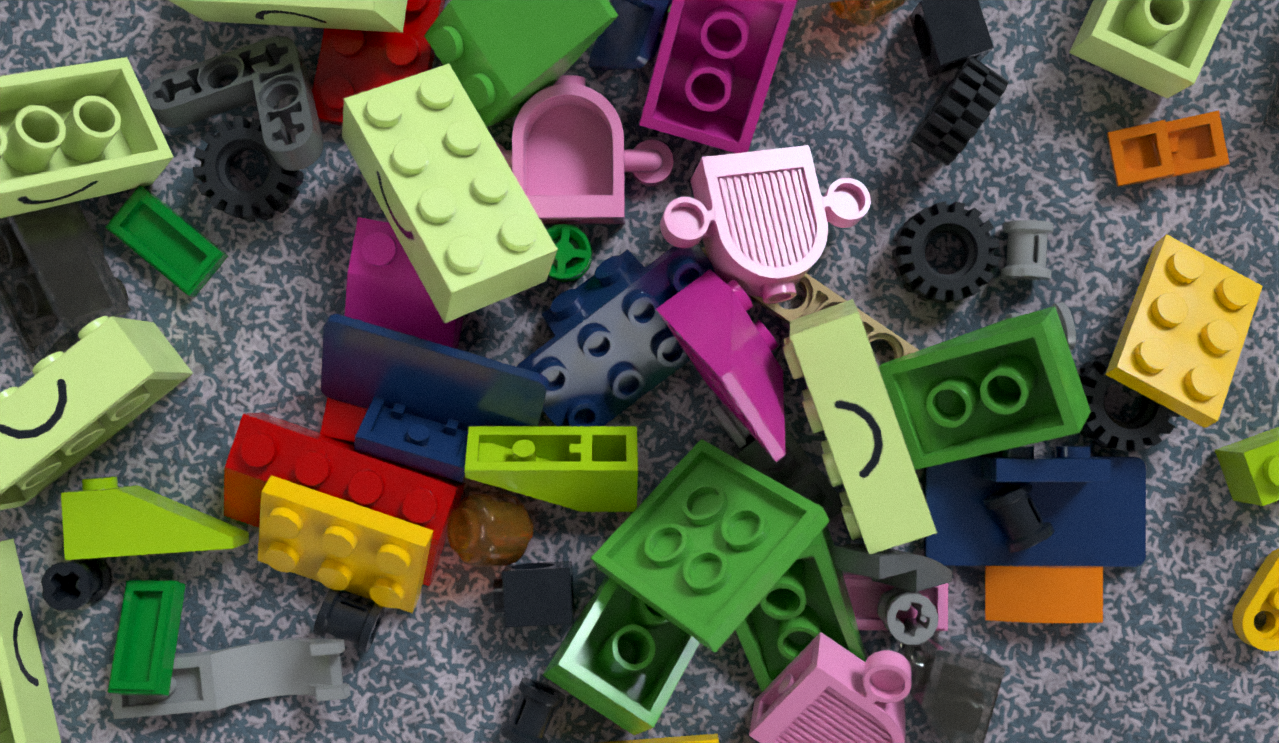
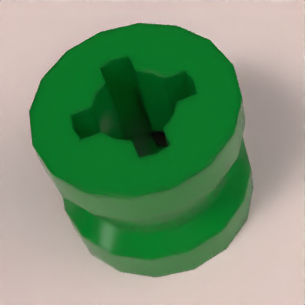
(570, 244)

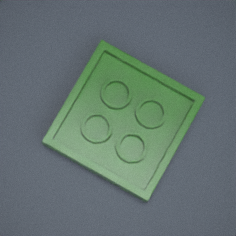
(710, 543)

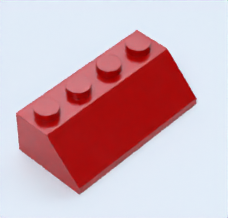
(331, 466)

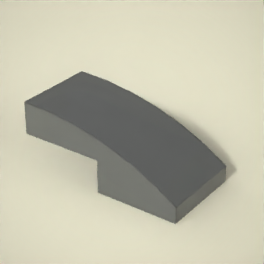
(792, 471)
(892, 567)

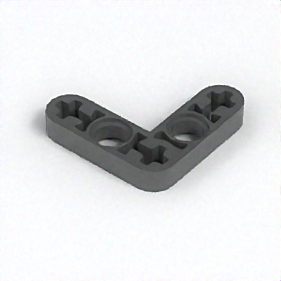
(277, 74)

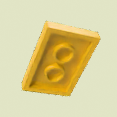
(1185, 331)
(342, 544)

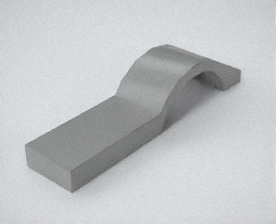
(244, 674)

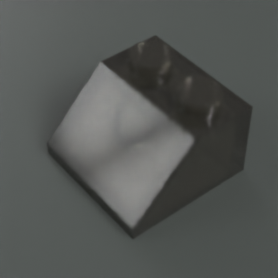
(952, 688)

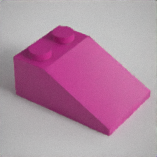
(716, 69)
(388, 290)
(731, 354)

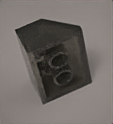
(55, 278)

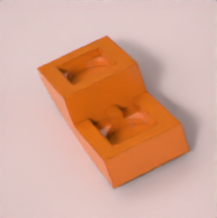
(1168, 149)
(1044, 594)

